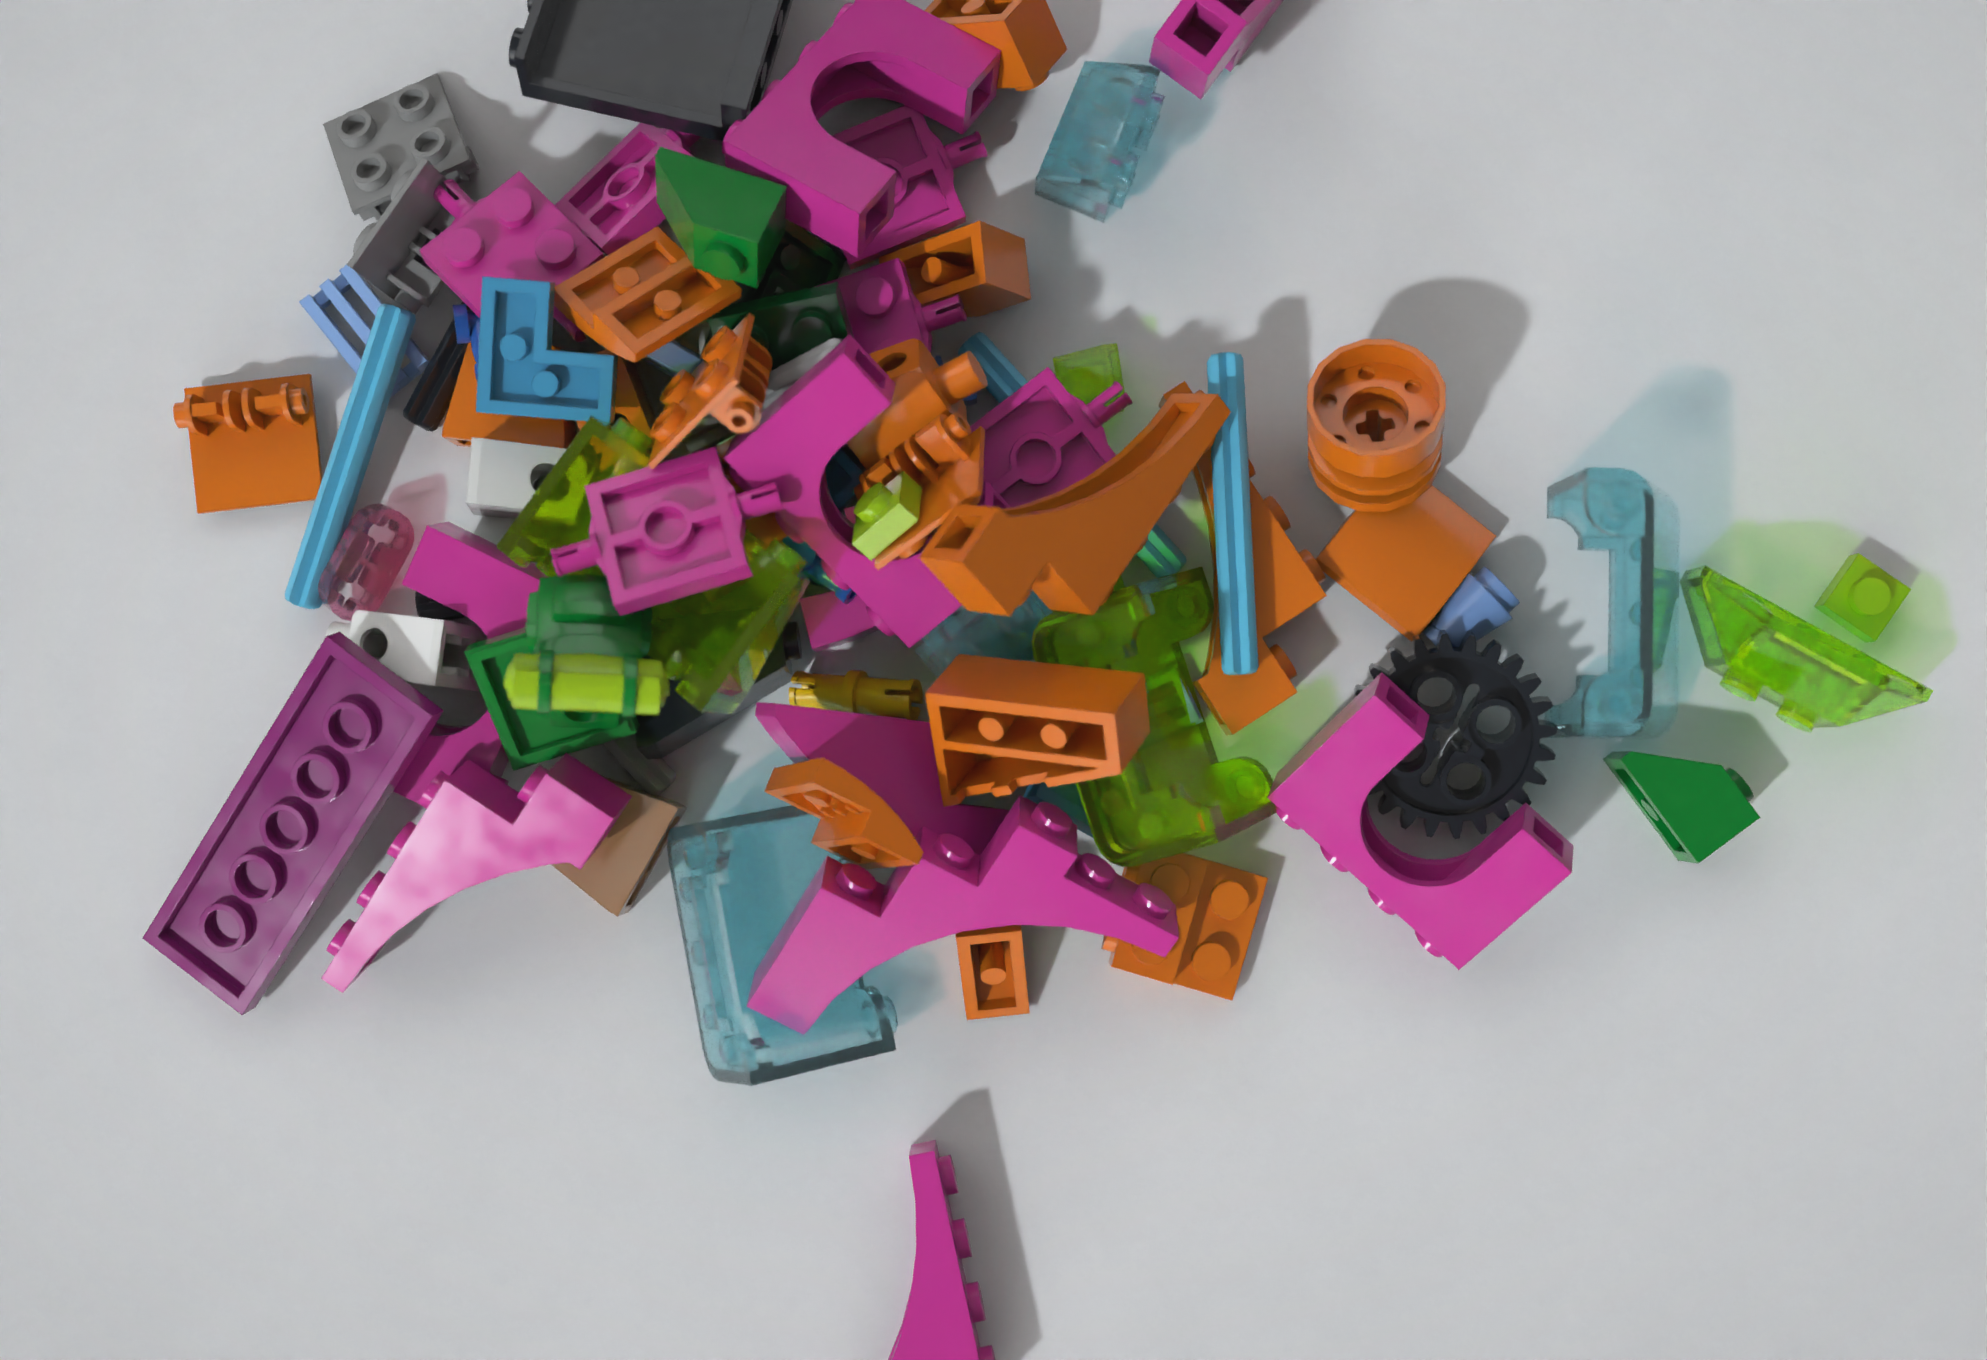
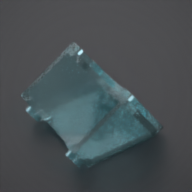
(1641, 531)
(732, 897)

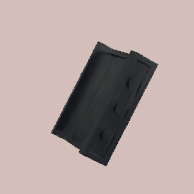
(652, 60)

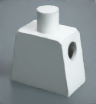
(505, 475)
(415, 647)

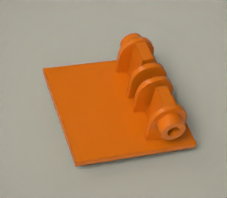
(726, 384)
(252, 442)
(946, 465)

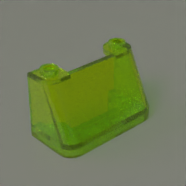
(706, 639)
(1174, 787)

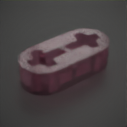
(353, 554)

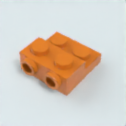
(1214, 921)

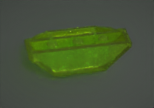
(1787, 659)

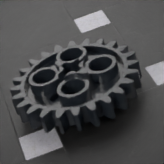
(1503, 757)

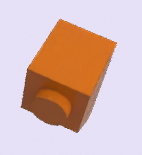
(1018, 28)
(972, 261)
(993, 972)

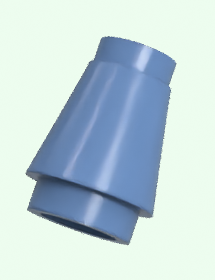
(1475, 606)

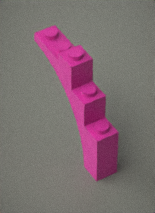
(1021, 878)

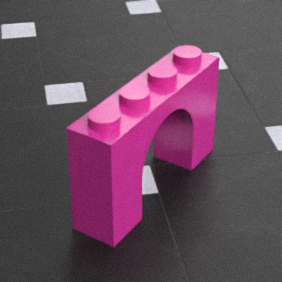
(867, 53)
(793, 449)
(493, 593)
(1449, 902)

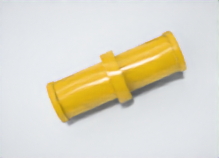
(857, 694)

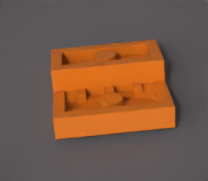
(642, 296)
(1406, 558)
(851, 815)

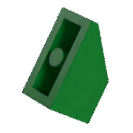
(721, 215)
(1686, 801)

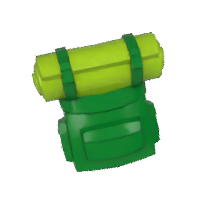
(585, 657)

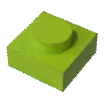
(885, 514)
(1862, 598)

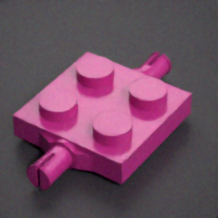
(924, 177)
(619, 193)
(507, 236)
(888, 312)
(1046, 438)
(667, 531)

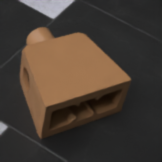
(628, 852)

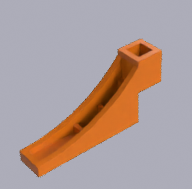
(1082, 537)
(1284, 588)

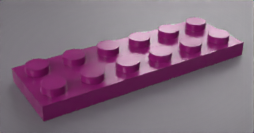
(292, 822)

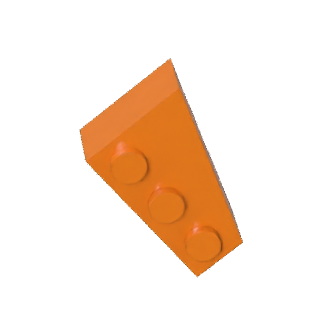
(1031, 724)

